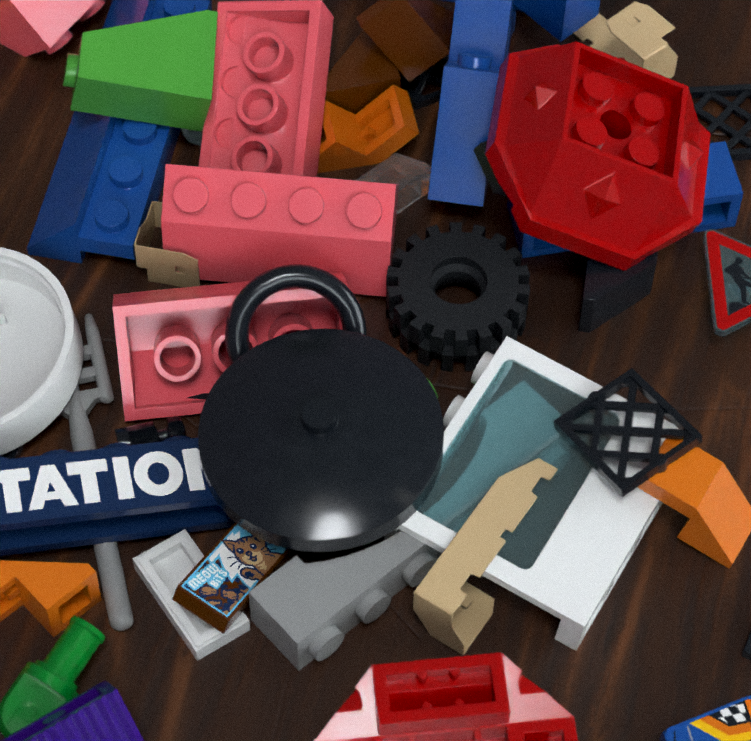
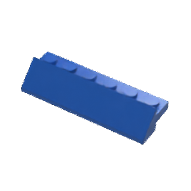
(107, 167)

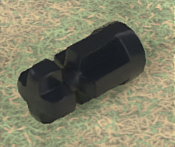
(148, 432)

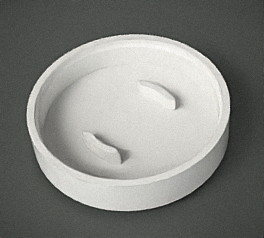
(37, 349)

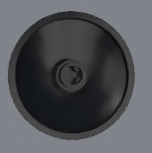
(321, 440)

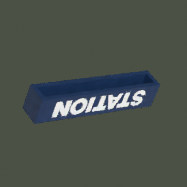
(105, 496)

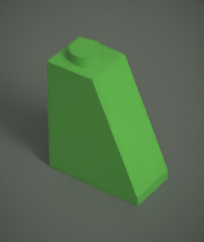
(147, 70)

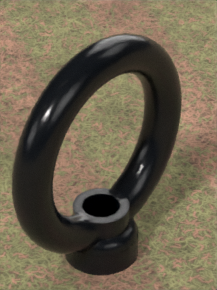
(285, 278)

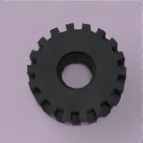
(449, 329)

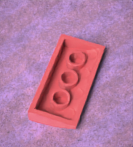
(268, 87)

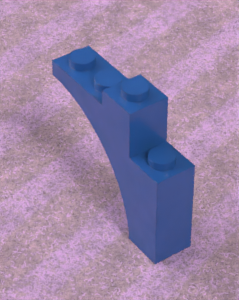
(467, 96)

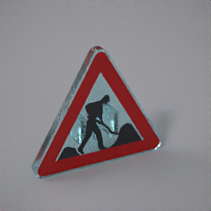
(728, 281)

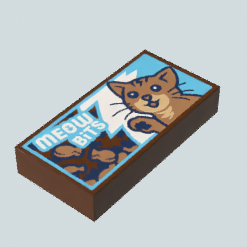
(221, 580)

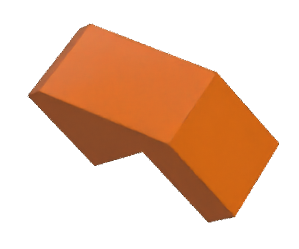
(369, 135)
(709, 497)
(48, 591)

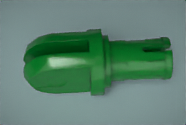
(49, 682)

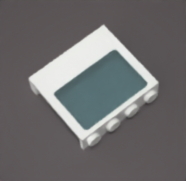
(579, 527)

